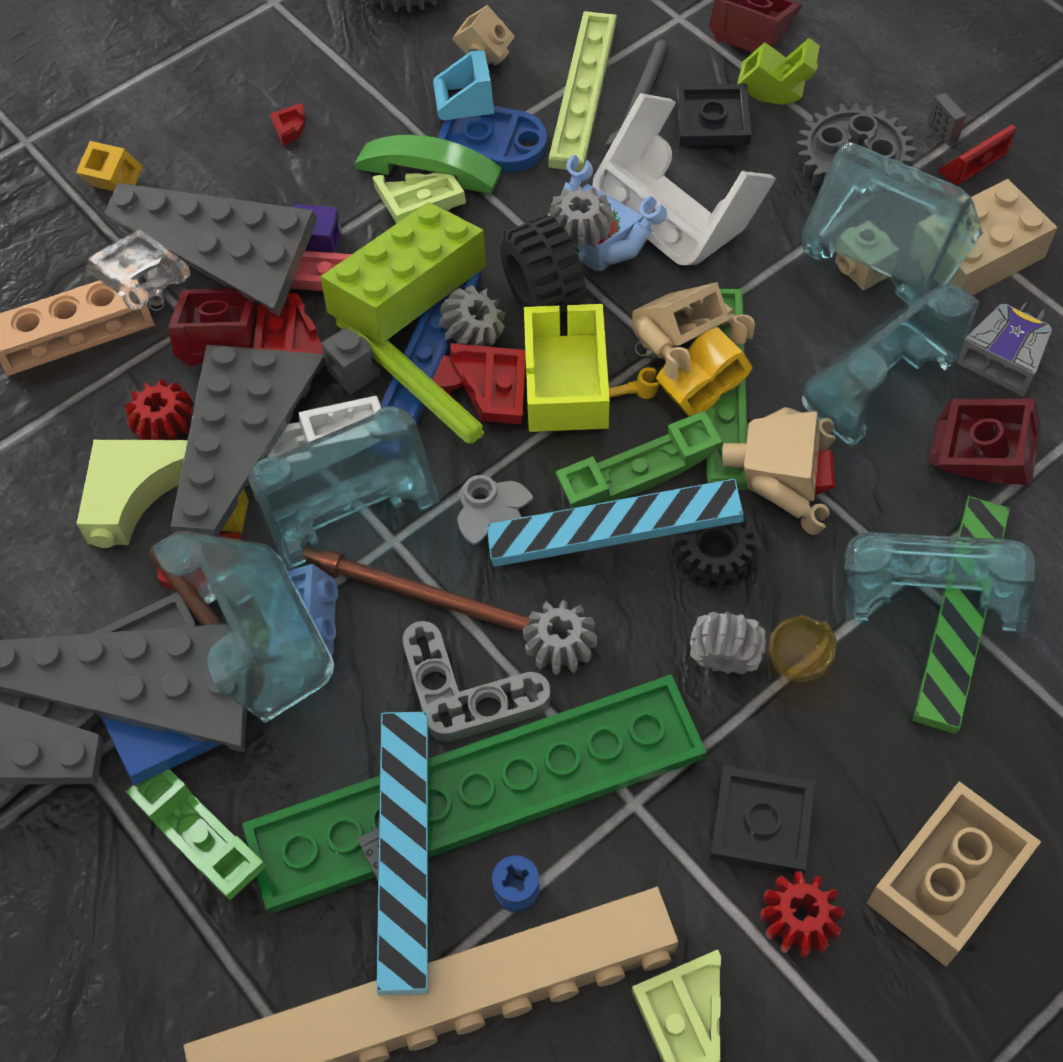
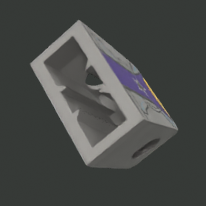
(1007, 346)

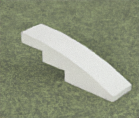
(323, 421)

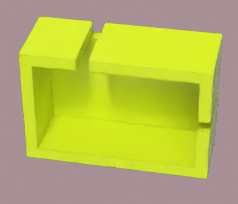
(566, 372)

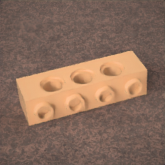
(66, 325)

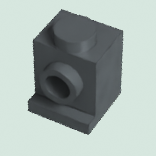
(350, 360)

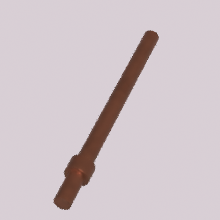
(335, 564)

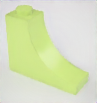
(123, 483)

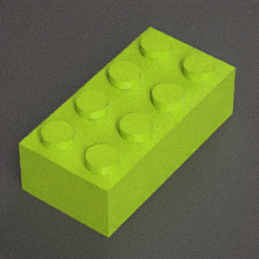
(404, 272)

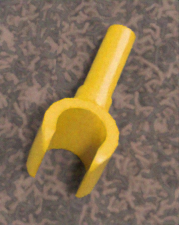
(641, 386)

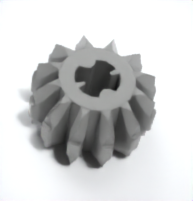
(583, 215)
(471, 317)
(575, 635)
(727, 642)

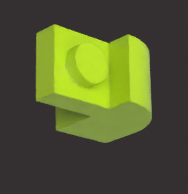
(776, 77)

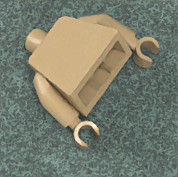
(682, 317)
(783, 461)

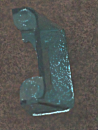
(891, 220)
(919, 333)
(339, 477)
(995, 566)
(274, 645)

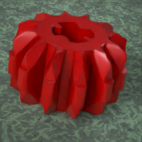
(160, 412)
(816, 926)

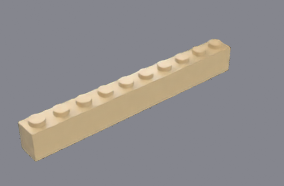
(461, 990)

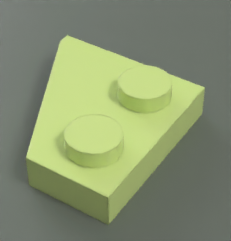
(418, 189)
(684, 1010)

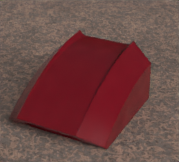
(752, 22)
(211, 318)
(988, 439)

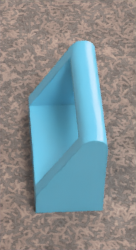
(475, 99)

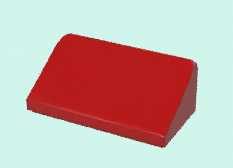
(979, 156)

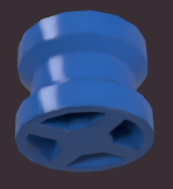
(519, 893)

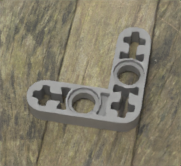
(451, 700)

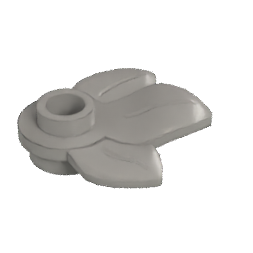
(500, 505)

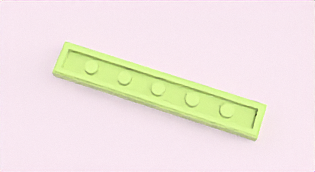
(583, 90)

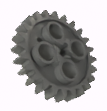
(827, 133)

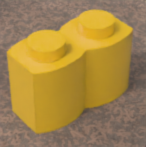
(714, 369)

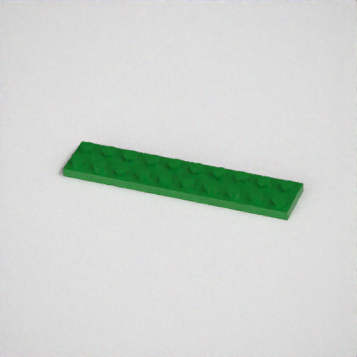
(482, 789)

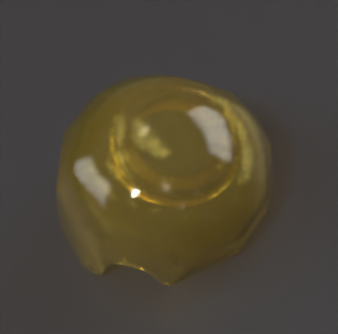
(802, 648)

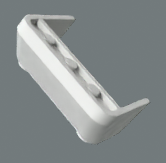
(636, 170)

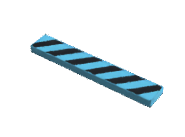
(614, 522)
(403, 855)

